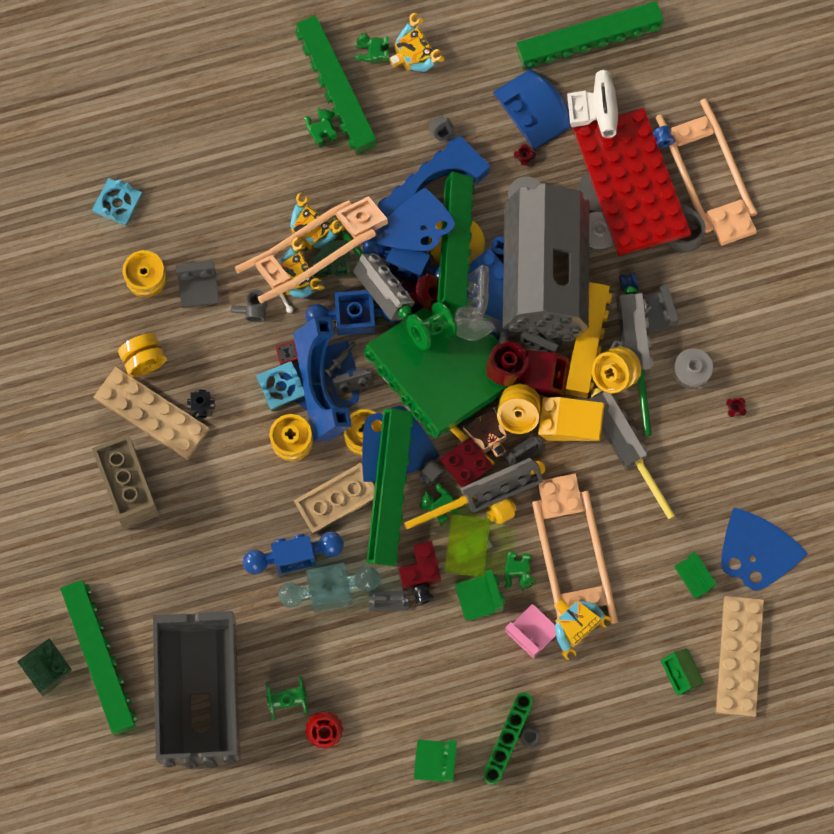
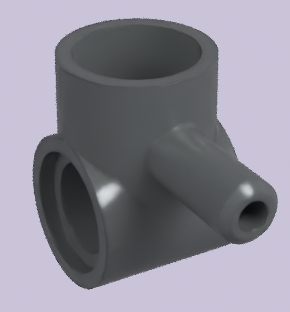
(253, 312)

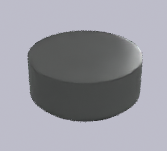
(530, 737)

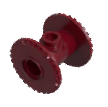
(423, 292)

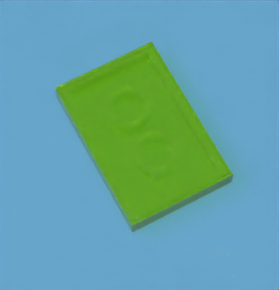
(467, 545)

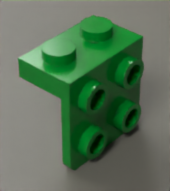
(480, 596)

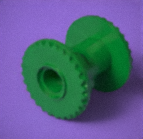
(440, 321)
(286, 698)

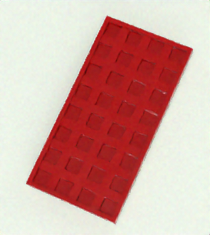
(632, 183)

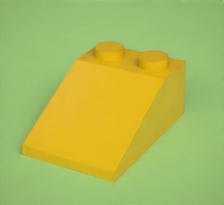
(570, 419)

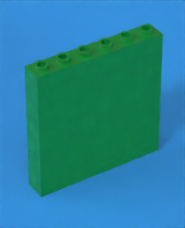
(436, 383)

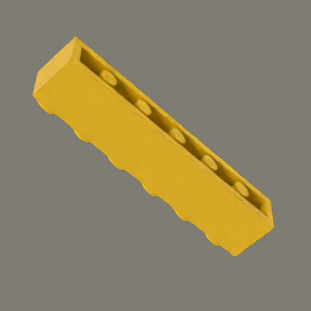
(586, 344)

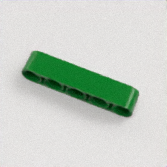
(514, 731)

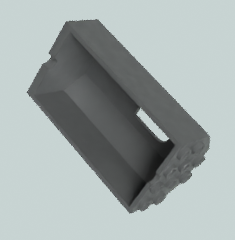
(534, 227)
(196, 658)

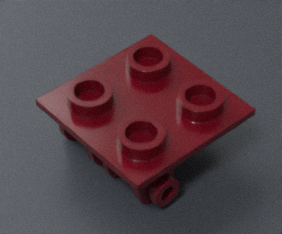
(466, 462)

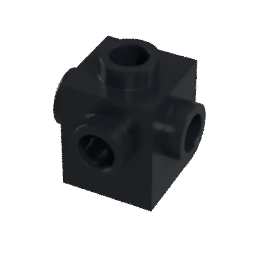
(204, 409)

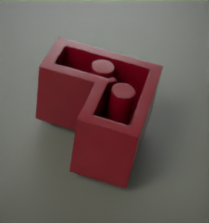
(424, 572)

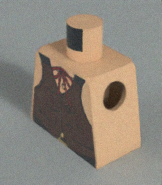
(487, 433)

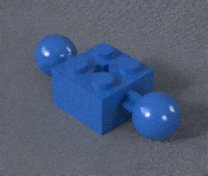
(403, 263)
(343, 314)
(293, 553)

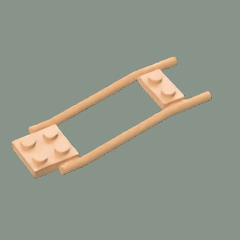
(358, 218)
(728, 221)
(559, 498)

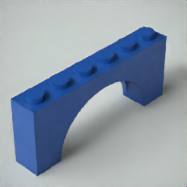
(456, 157)
(311, 344)

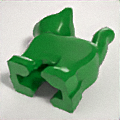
(375, 46)
(322, 128)
(428, 503)
(519, 569)

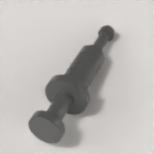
(336, 363)

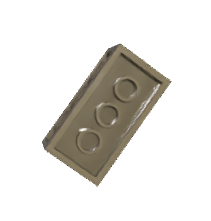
(125, 482)

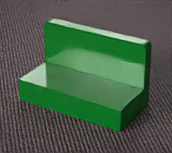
(695, 575)
(682, 671)

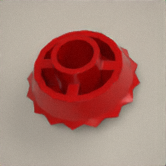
(324, 730)

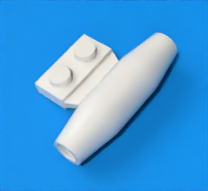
(600, 105)

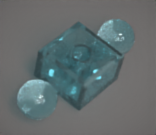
(292, 594)

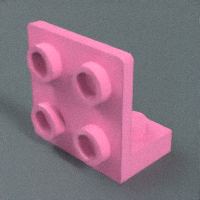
(532, 631)

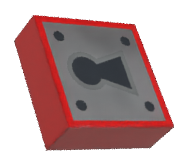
(286, 353)

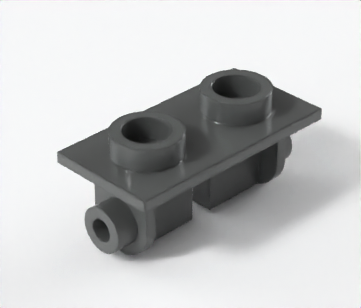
(360, 379)
(528, 449)
(388, 600)

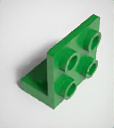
(435, 761)

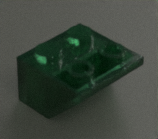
(339, 267)
(45, 667)

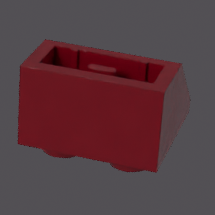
(546, 373)

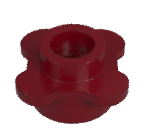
(524, 149)
(736, 402)

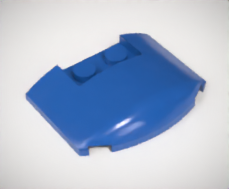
(535, 107)

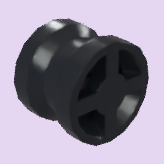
(422, 594)

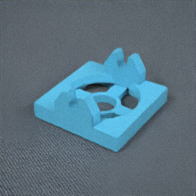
(110, 185)
(277, 403)

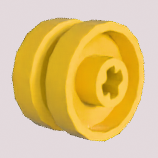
(144, 273)
(142, 355)
(616, 369)
(519, 409)
(291, 426)
(354, 435)

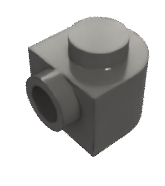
(441, 128)
(431, 472)

